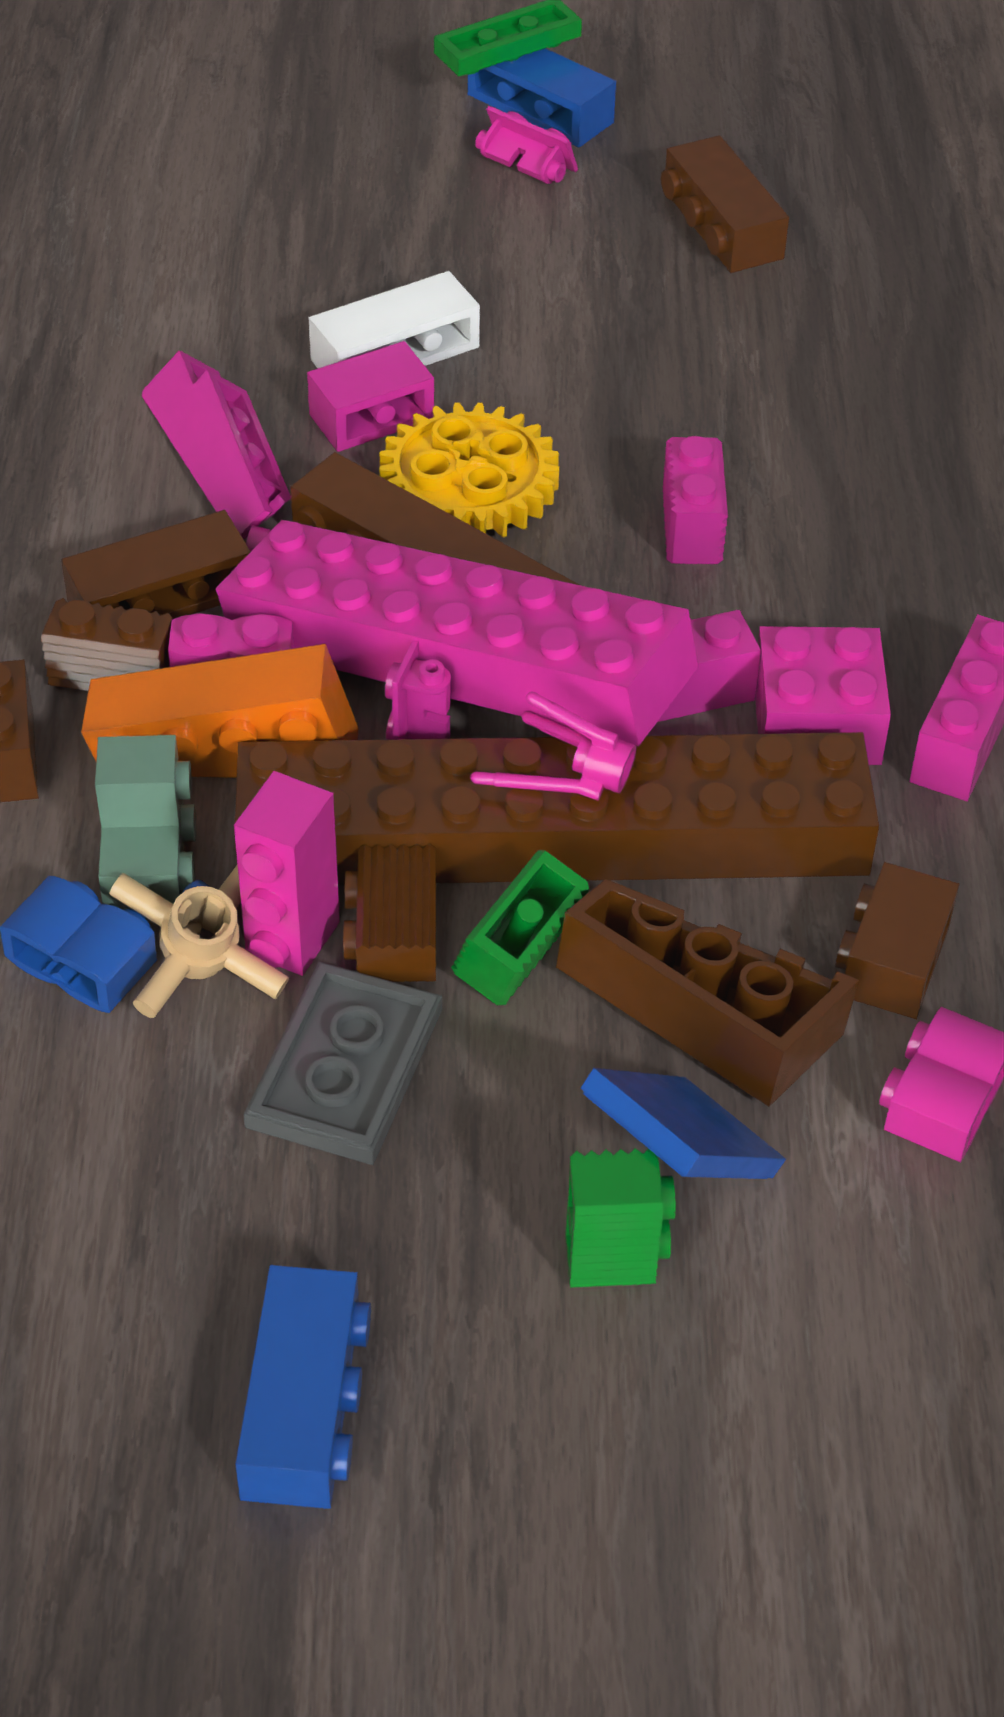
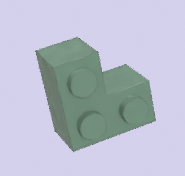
(144, 815)

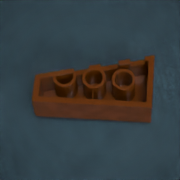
(703, 990)

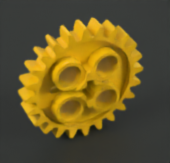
(475, 466)

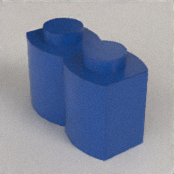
(79, 943)

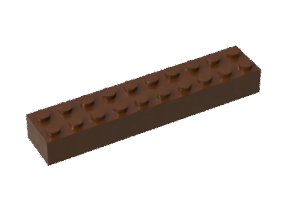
(684, 813)

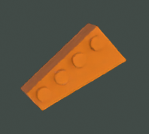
(224, 703)

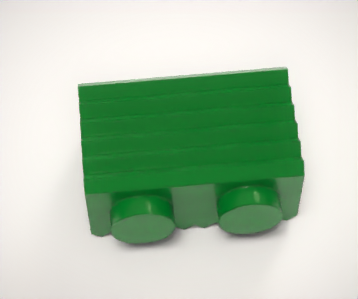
(519, 928)
(617, 1218)

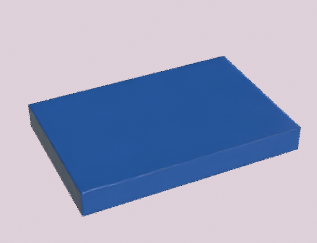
(682, 1125)

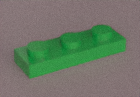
(507, 36)

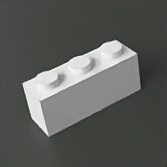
(430, 315)

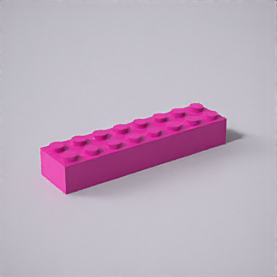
(490, 626)

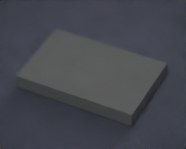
(344, 1063)

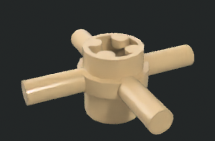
(180, 940)

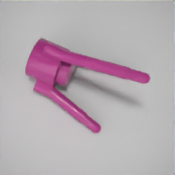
(599, 755)

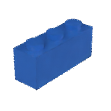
(549, 93)
(302, 1388)

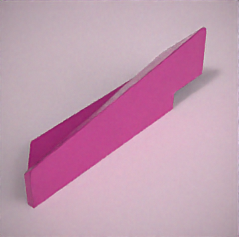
(218, 440)

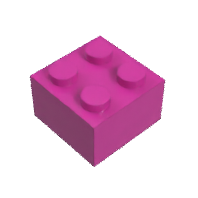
(823, 683)

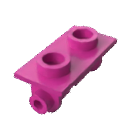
(544, 151)
(418, 698)

